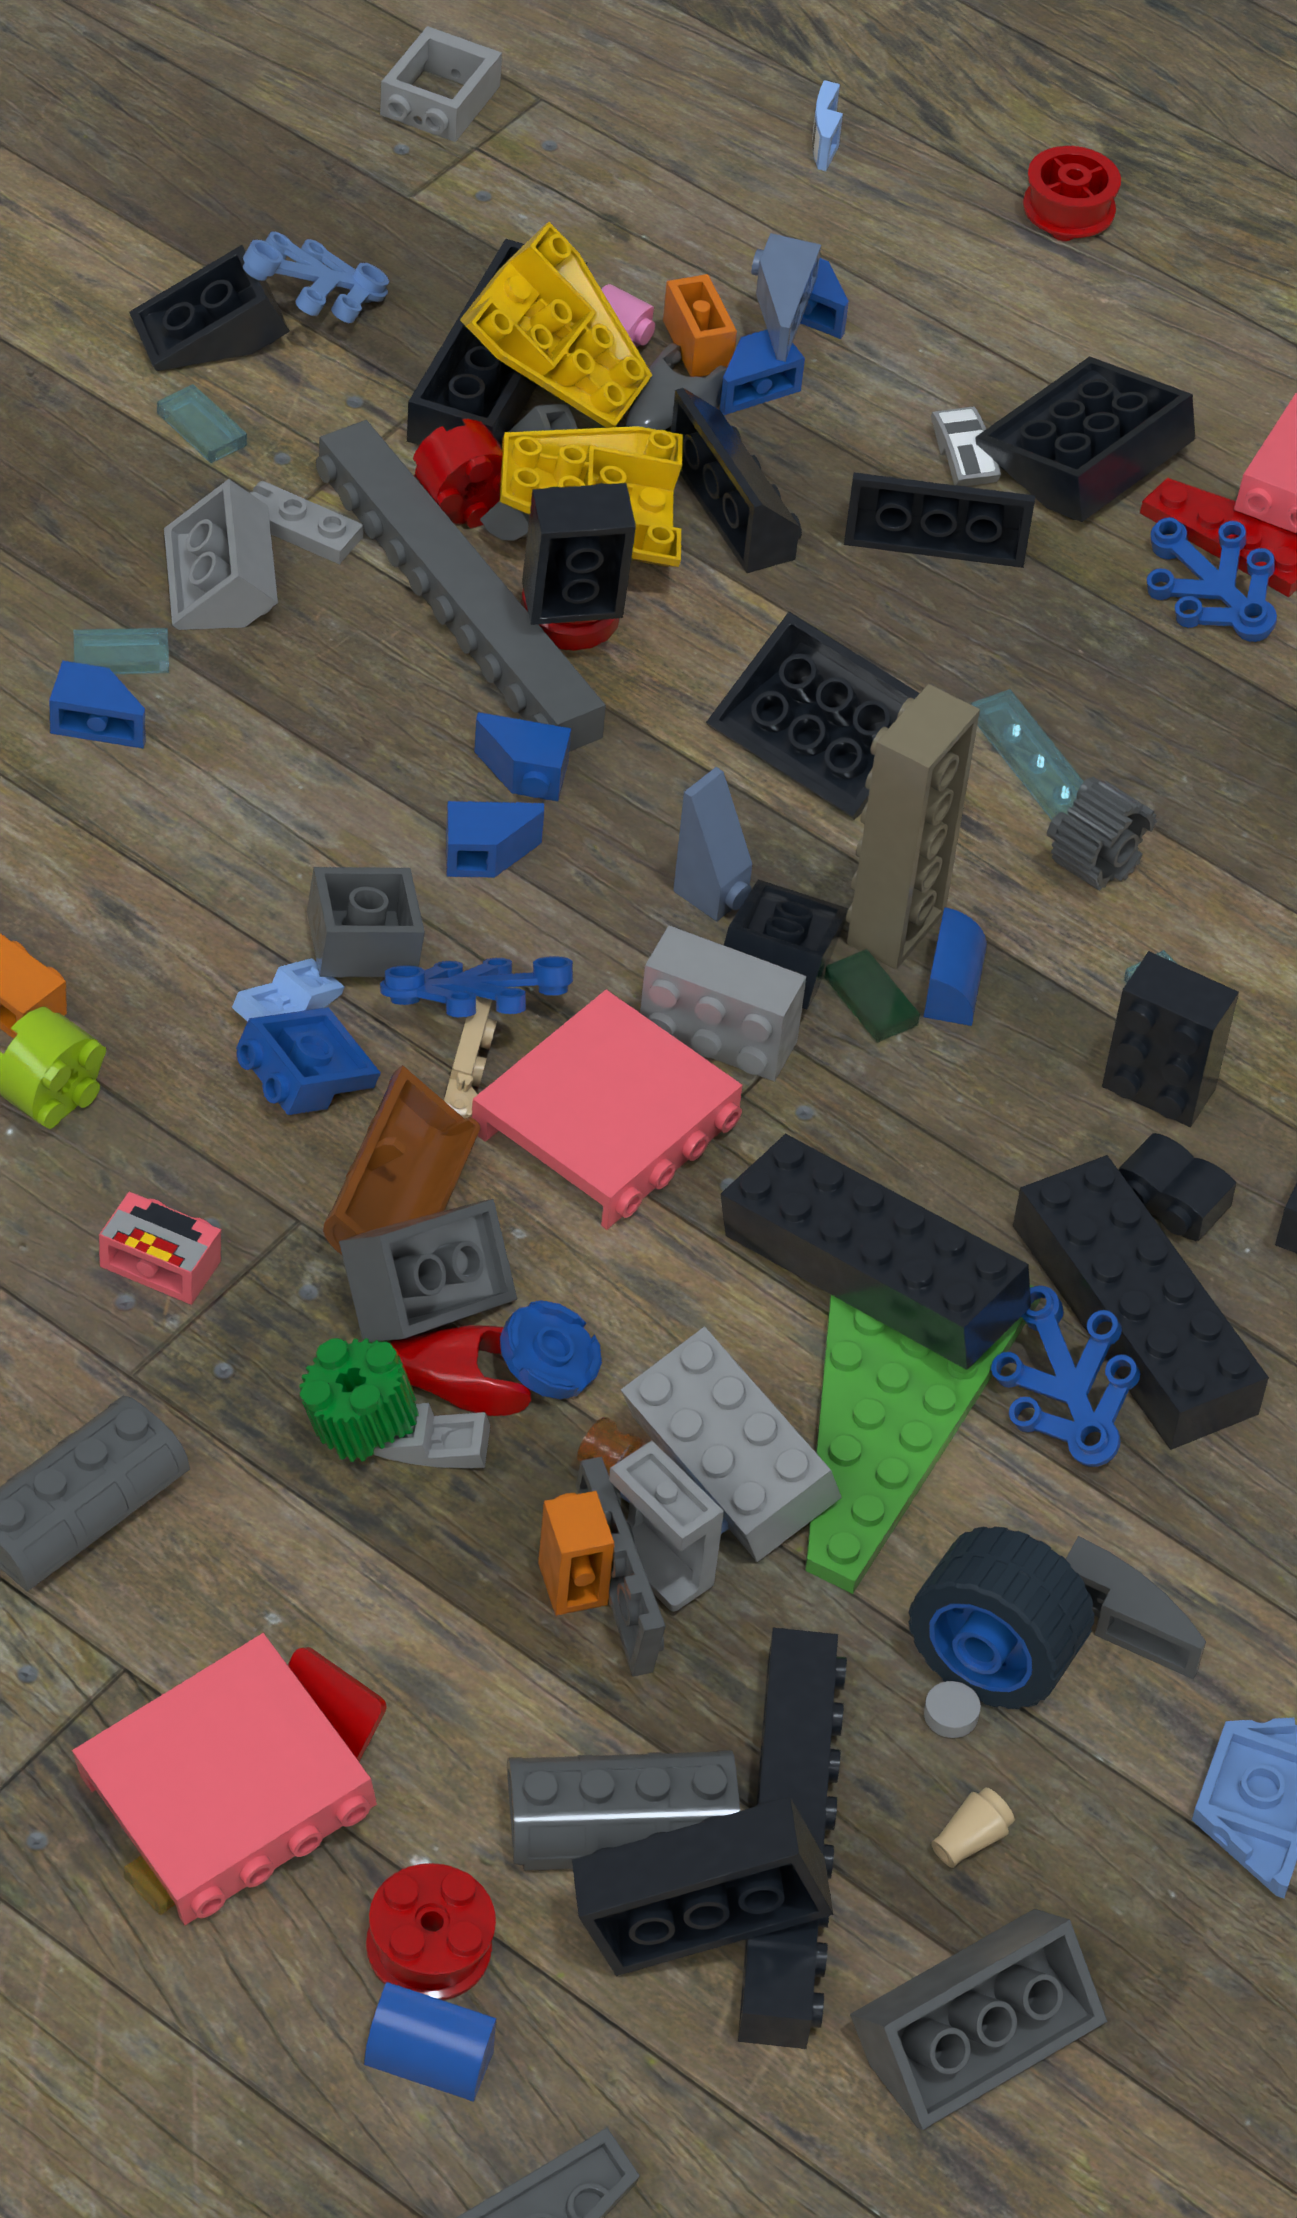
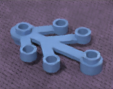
(365, 282)

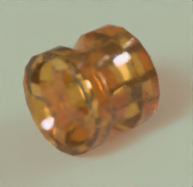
(607, 1442)

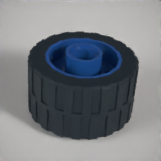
(1002, 1616)

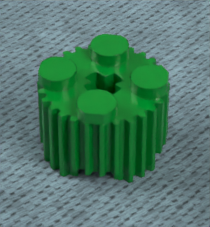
(358, 1397)

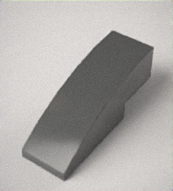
(1136, 1611)

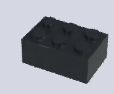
(578, 553)
(1169, 1039)

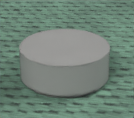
(952, 1709)

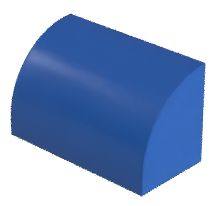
(956, 969)
(430, 2041)

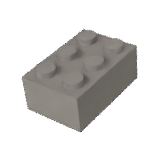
(723, 1002)

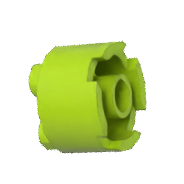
(50, 1067)

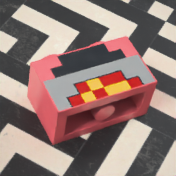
(160, 1247)

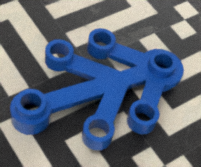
(1214, 582)
(488, 980)
(1071, 1382)

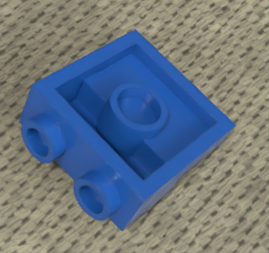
(304, 1059)

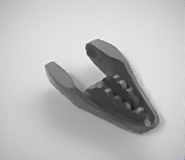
(656, 400)

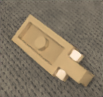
(468, 1066)

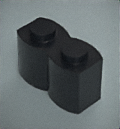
(1177, 1187)

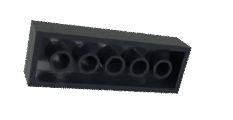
(469, 379)
(876, 1251)
(1115, 1258)

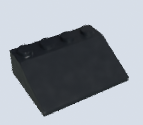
(1090, 436)
(812, 712)

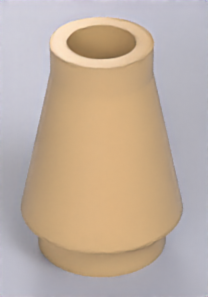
(975, 1825)

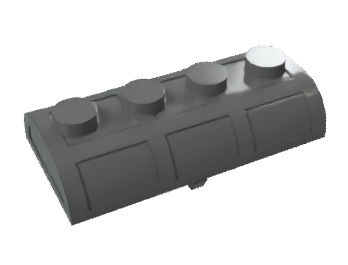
(84, 1489)
(601, 1801)

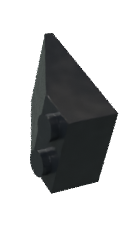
(209, 316)
(788, 931)

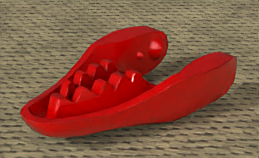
(448, 1367)

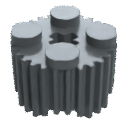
(1100, 833)

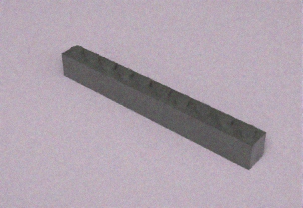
(458, 583)

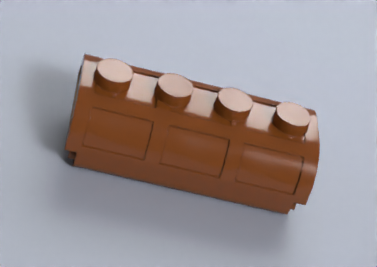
(404, 1162)

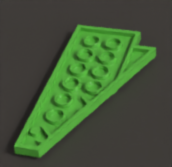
(881, 1432)

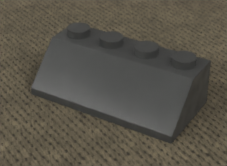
(980, 2016)

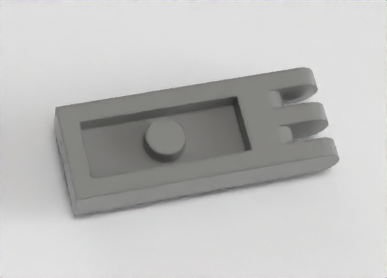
(308, 523)

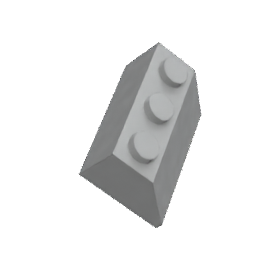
(221, 561)

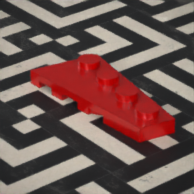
(1204, 514)

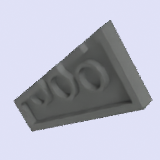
(630, 1591)
(573, 2185)

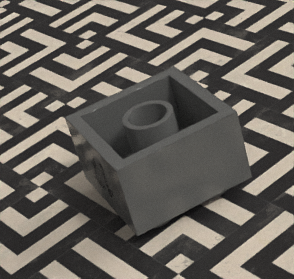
(364, 920)

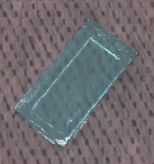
(202, 423)
(123, 649)

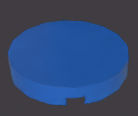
(550, 1350)

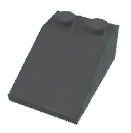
(428, 1271)

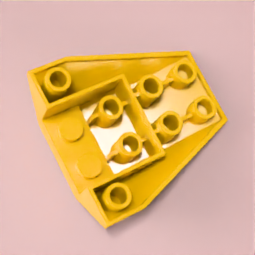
(559, 329)
(583, 457)

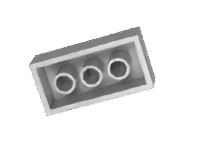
(732, 1443)

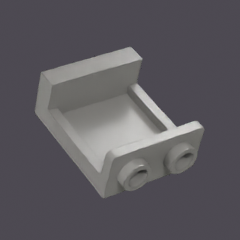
(671, 1524)

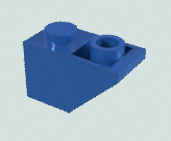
(490, 836)

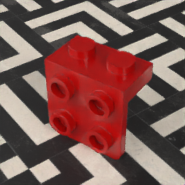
(343, 1700)

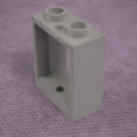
(449, 58)

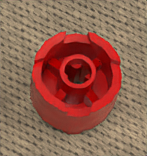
(461, 471)

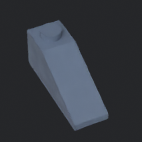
(784, 286)
(712, 851)

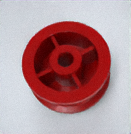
(1071, 192)
(431, 1930)

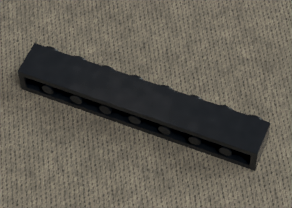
(798, 1764)

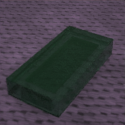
(872, 995)

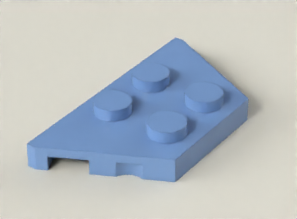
(1252, 1798)

